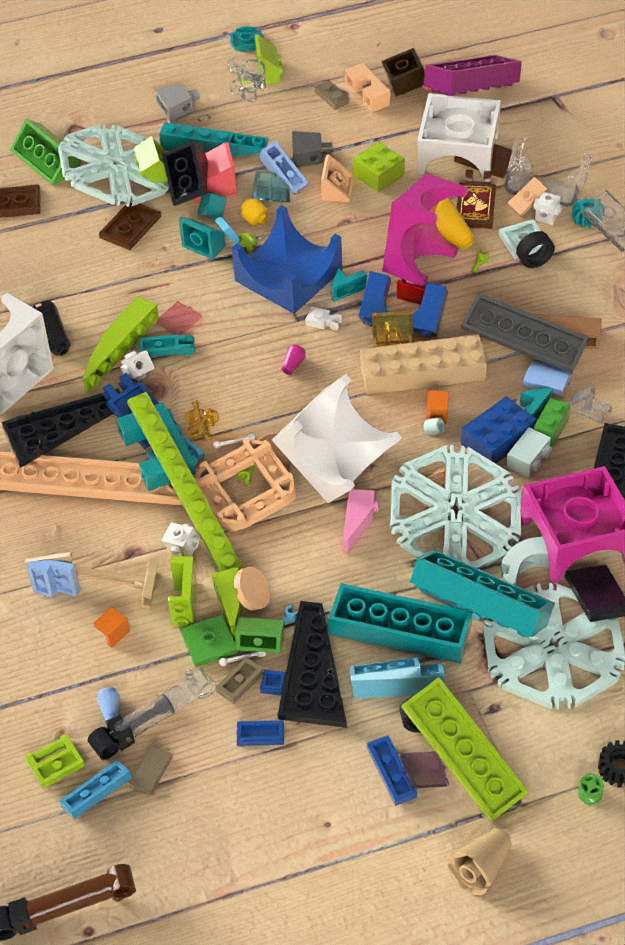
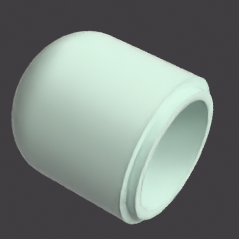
(434, 426)

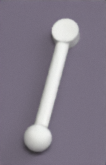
(217, 444)
(223, 661)

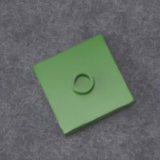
(208, 640)

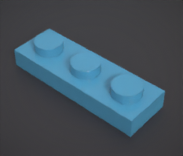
(95, 789)

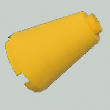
(452, 225)

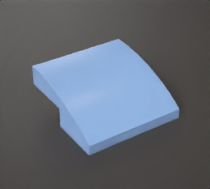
(546, 376)
(53, 576)

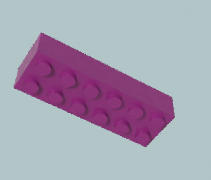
(472, 74)

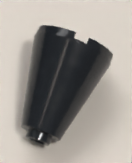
(56, 333)

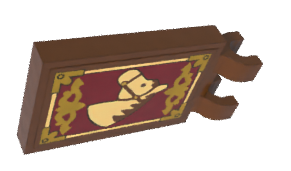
(479, 203)

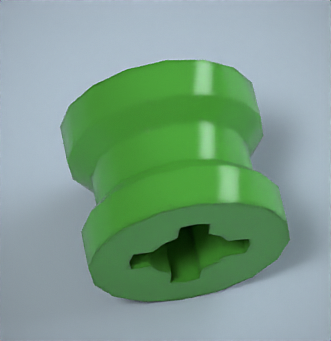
(587, 784)

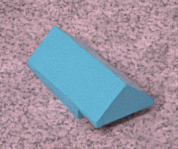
(393, 677)

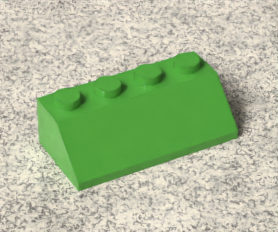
(40, 151)

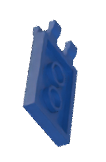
(118, 402)

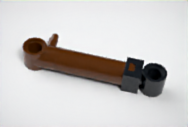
(24, 915)

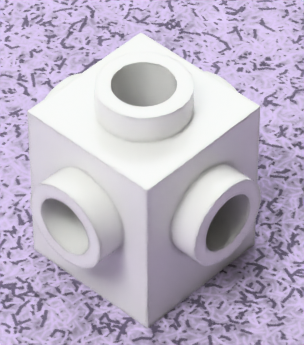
(547, 208)
(137, 365)
(181, 539)

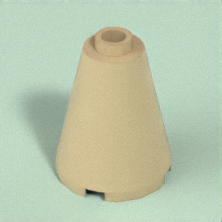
(480, 861)

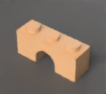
(374, 92)

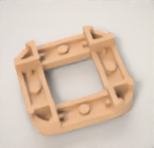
(245, 515)

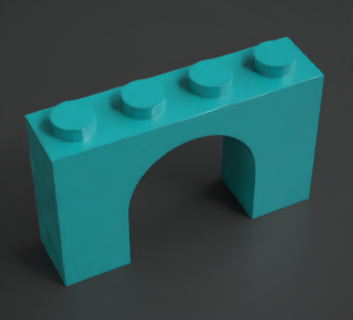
(151, 470)

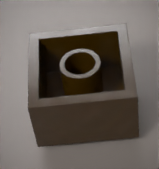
(404, 72)

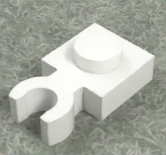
(320, 318)

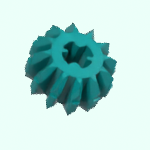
(577, 214)

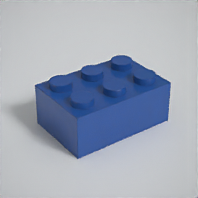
(497, 429)

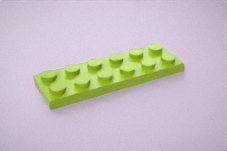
(464, 749)

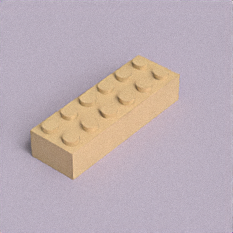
(422, 364)

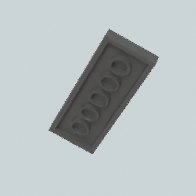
(525, 333)

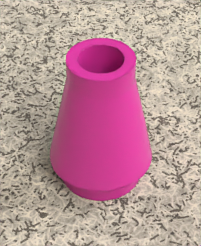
(294, 357)

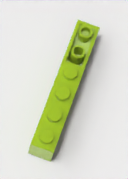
(119, 338)

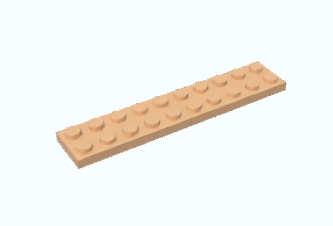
(82, 479)

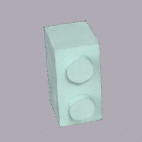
(529, 452)

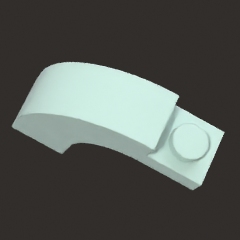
(523, 556)

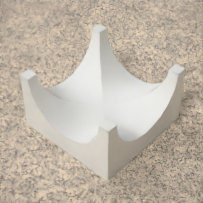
(458, 128)
(23, 352)
(332, 441)

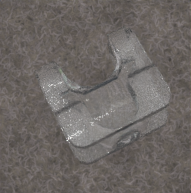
(250, 77)

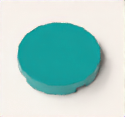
(244, 39)

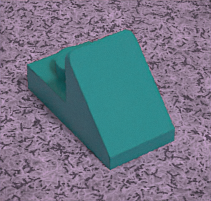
(346, 286)
(535, 401)

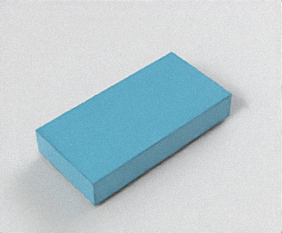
(227, 230)

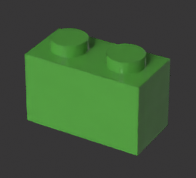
(553, 419)
(259, 635)

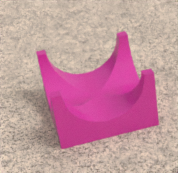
(414, 228)
(575, 516)

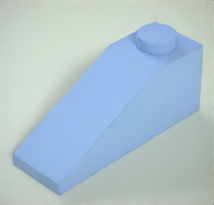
(277, 161)

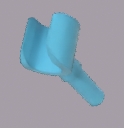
(289, 617)

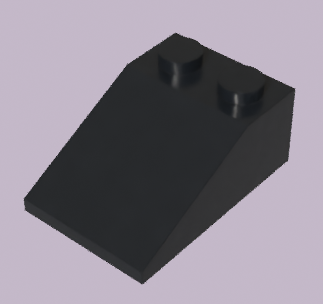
(186, 172)

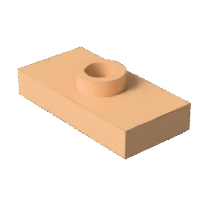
(526, 197)

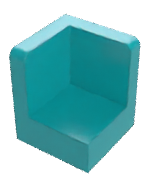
(211, 205)

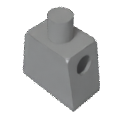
(176, 101)

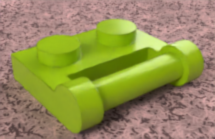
(57, 766)

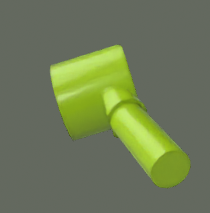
(481, 258)
(246, 474)

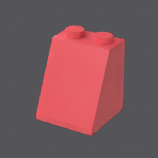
(220, 172)

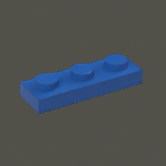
(390, 769)

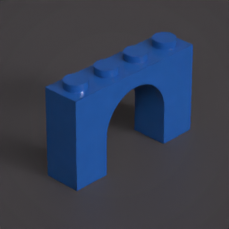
(425, 319)

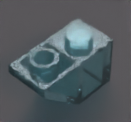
(270, 187)

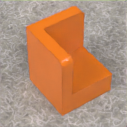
(437, 405)
(112, 625)

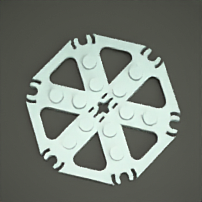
(103, 165)
(469, 515)
(556, 660)

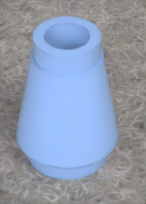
(109, 703)

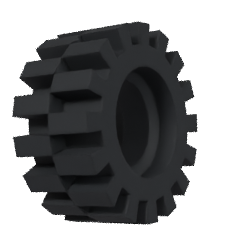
(605, 766)

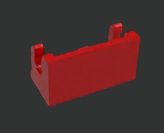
(410, 292)

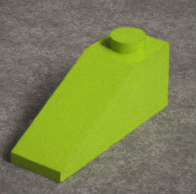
(227, 597)

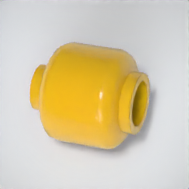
(254, 212)

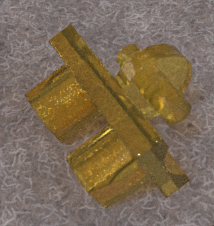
(203, 420)

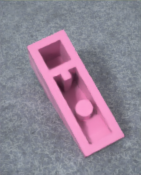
(359, 516)

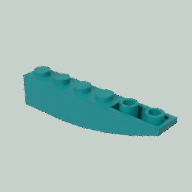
(240, 144)

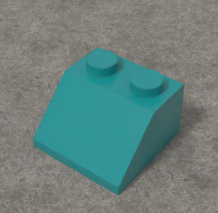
(201, 237)

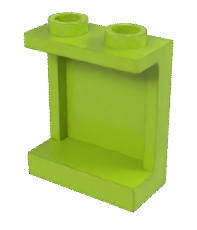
(184, 578)

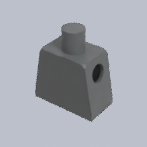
(309, 148)

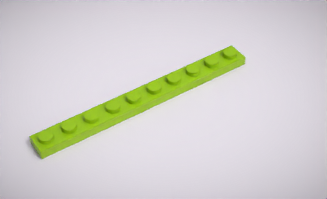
(184, 483)

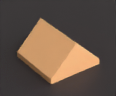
(336, 181)

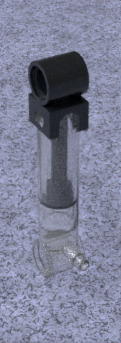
(122, 731)

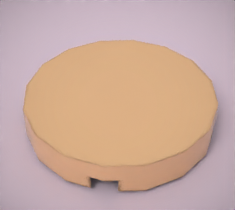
(252, 588)

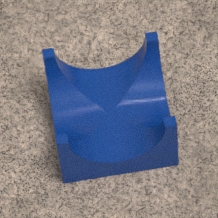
(287, 265)

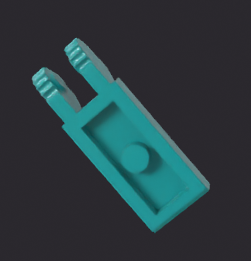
(167, 345)

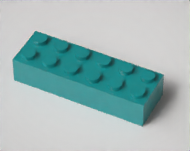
(482, 593)
(400, 623)

